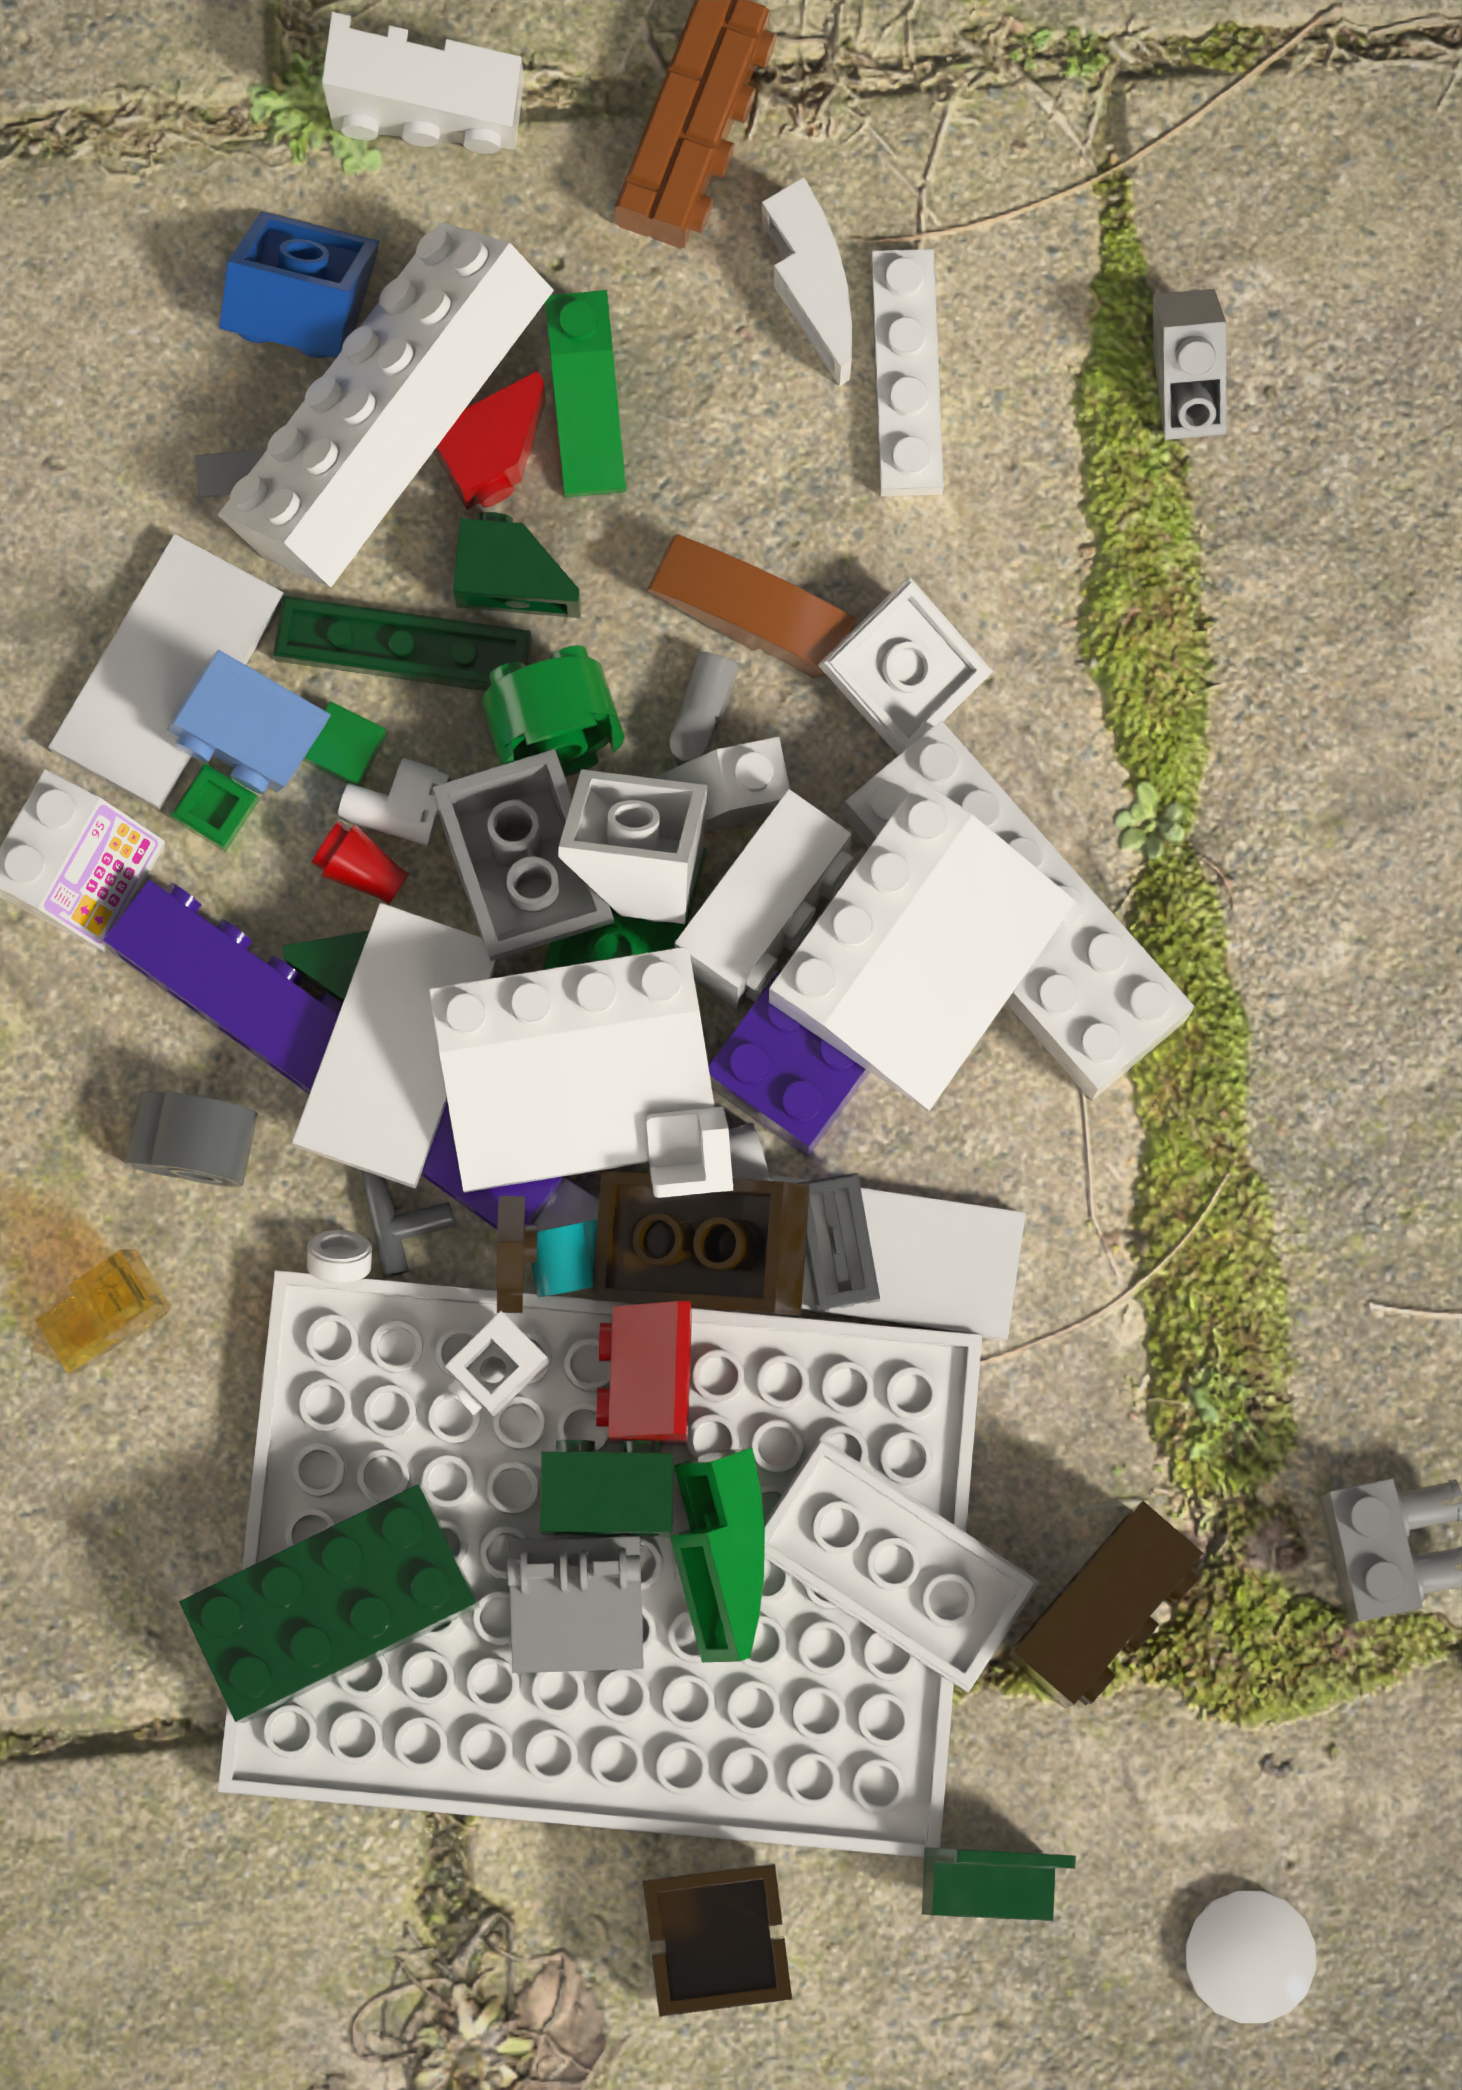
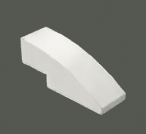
(811, 274)

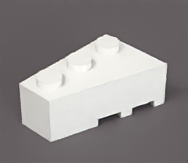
(421, 91)

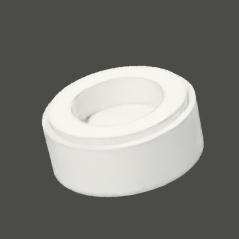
(339, 1256)

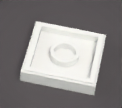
(905, 667)

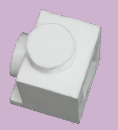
(501, 1342)

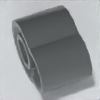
(191, 1138)

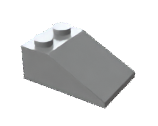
(505, 848)

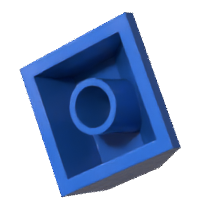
(297, 284)

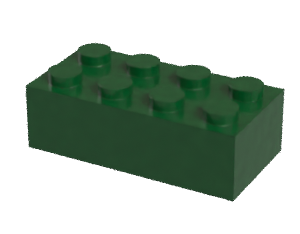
(329, 1604)

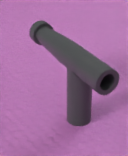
(392, 1229)

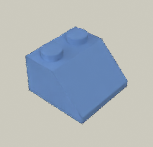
(246, 723)

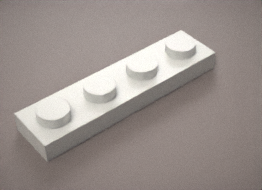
(907, 372)

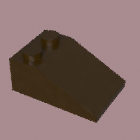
(703, 1248)

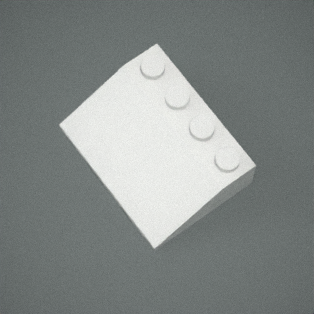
(921, 946)
(567, 1064)

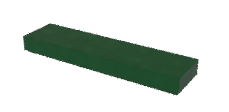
(395, 643)

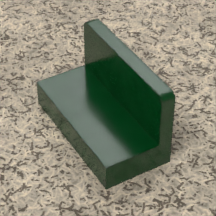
(991, 1883)

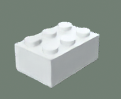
(767, 900)

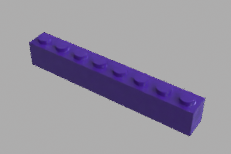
(270, 1015)

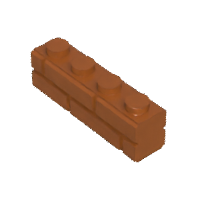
(693, 118)

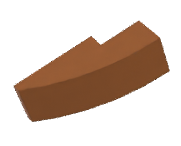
(750, 604)

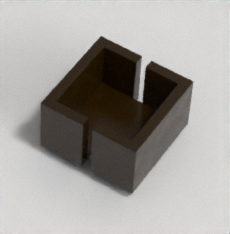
(717, 1939)

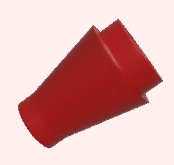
(359, 863)

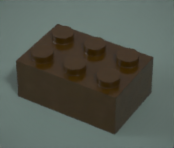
(1107, 1607)

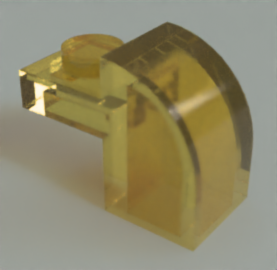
(106, 1308)

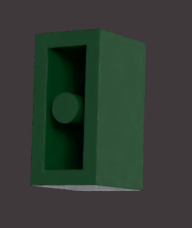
(607, 1490)

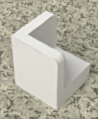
(689, 1152)

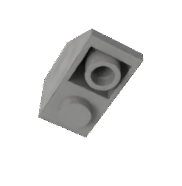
(1190, 363)

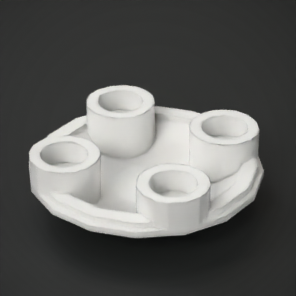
(1250, 1956)

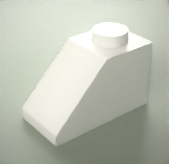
(740, 781)

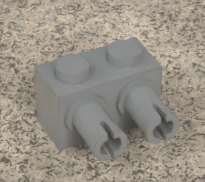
(1372, 1550)

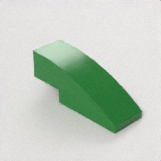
(722, 1551)

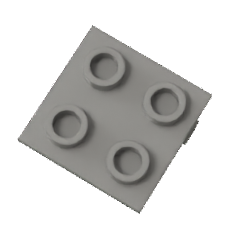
(575, 1604)

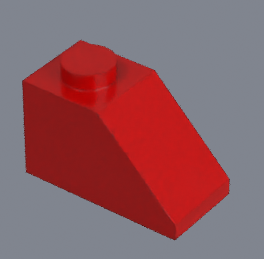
(492, 442)

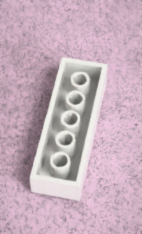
(385, 402)
(1093, 987)

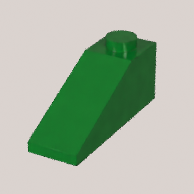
(585, 393)

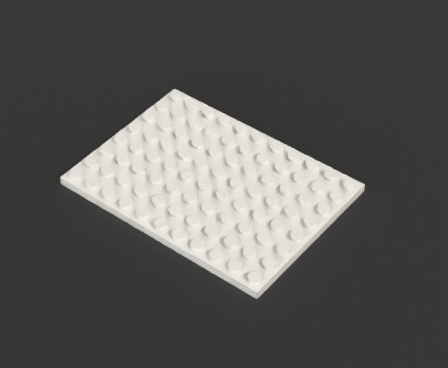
(800, 1745)

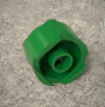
(550, 707)

